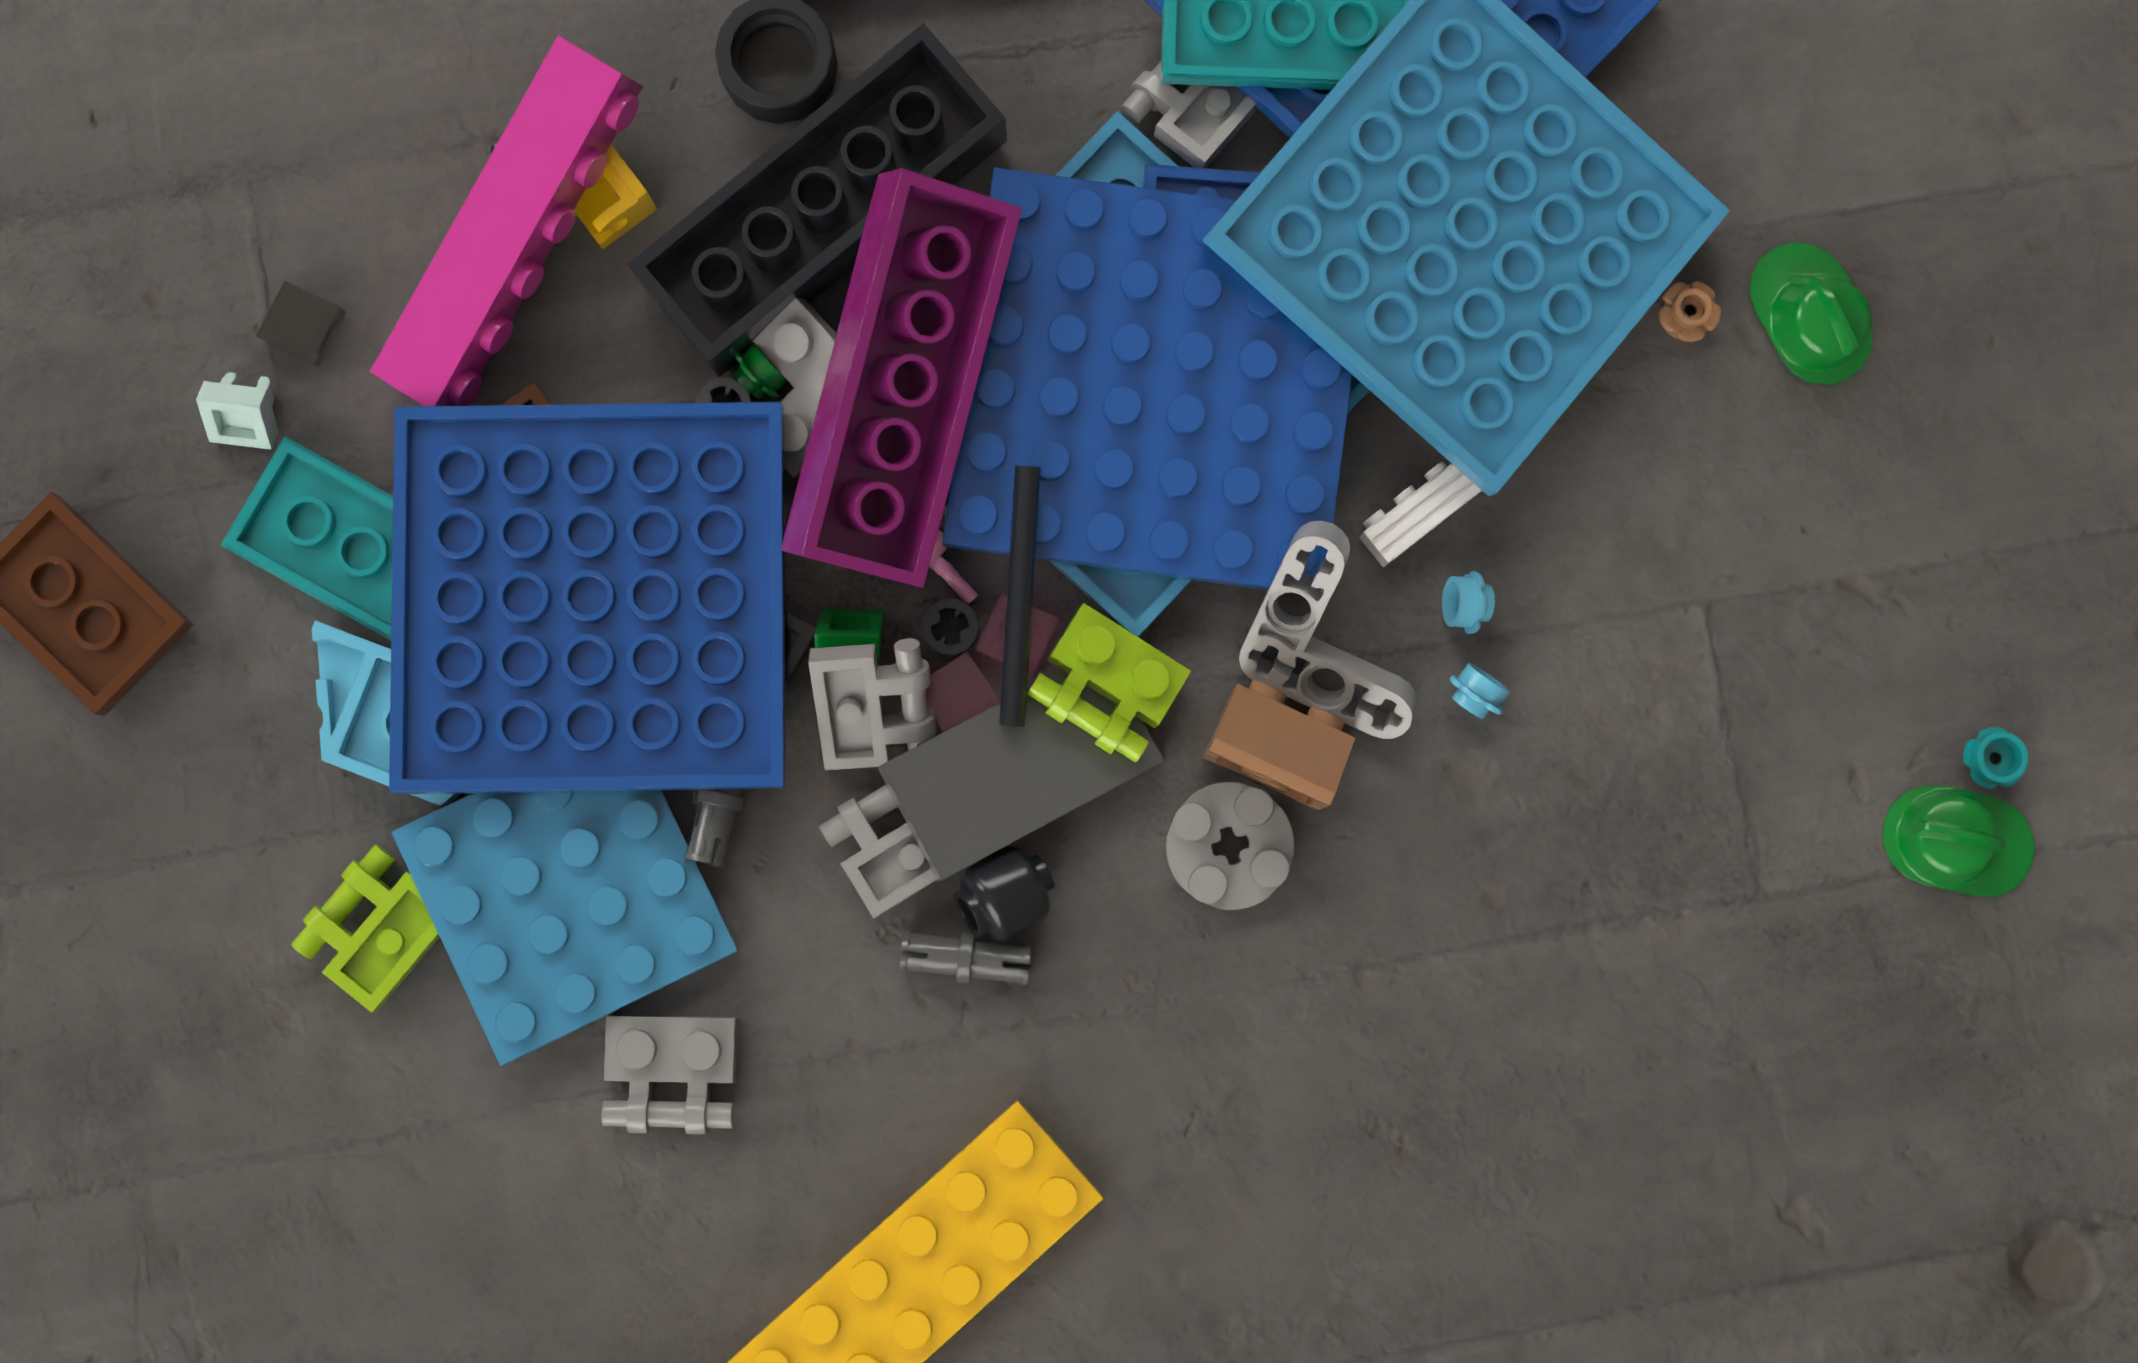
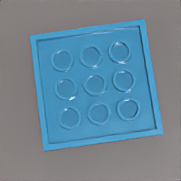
(561, 906)

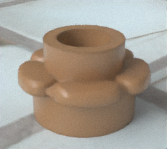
(1680, 324)

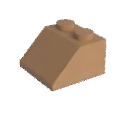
(1281, 746)

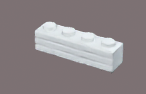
(1417, 512)

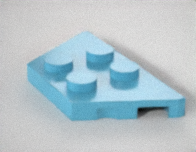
(357, 705)

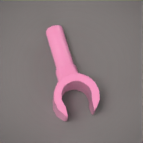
(949, 573)

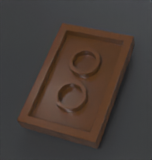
(82, 605)

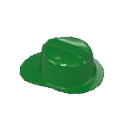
(1812, 313)
(1958, 840)

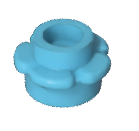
(1467, 602)
(1479, 691)

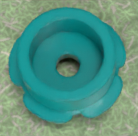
(2012, 756)

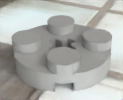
(1249, 814)

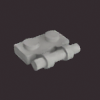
(1193, 123)
(851, 708)
(885, 868)
(670, 1051)

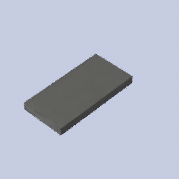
(999, 782)

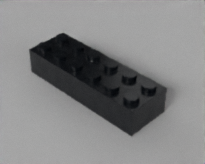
(802, 206)

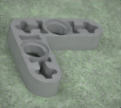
(1294, 639)

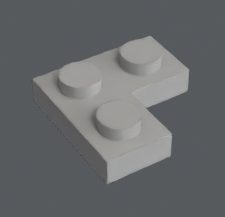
(801, 349)

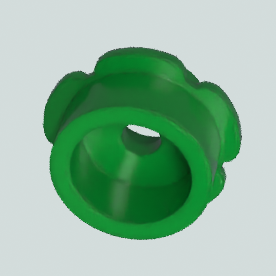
(759, 374)

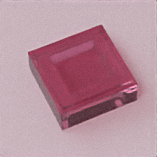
(1042, 630)
(959, 692)

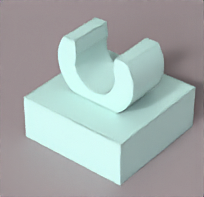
(238, 412)

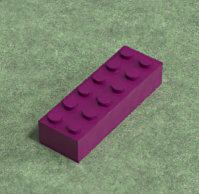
(901, 377)

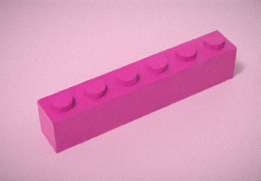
(508, 227)

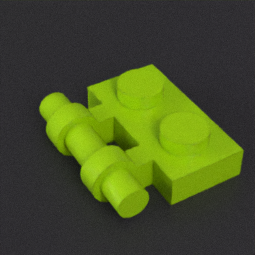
(1117, 667)
(385, 945)

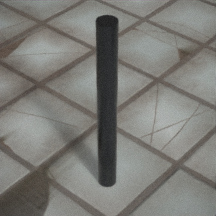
(1019, 596)

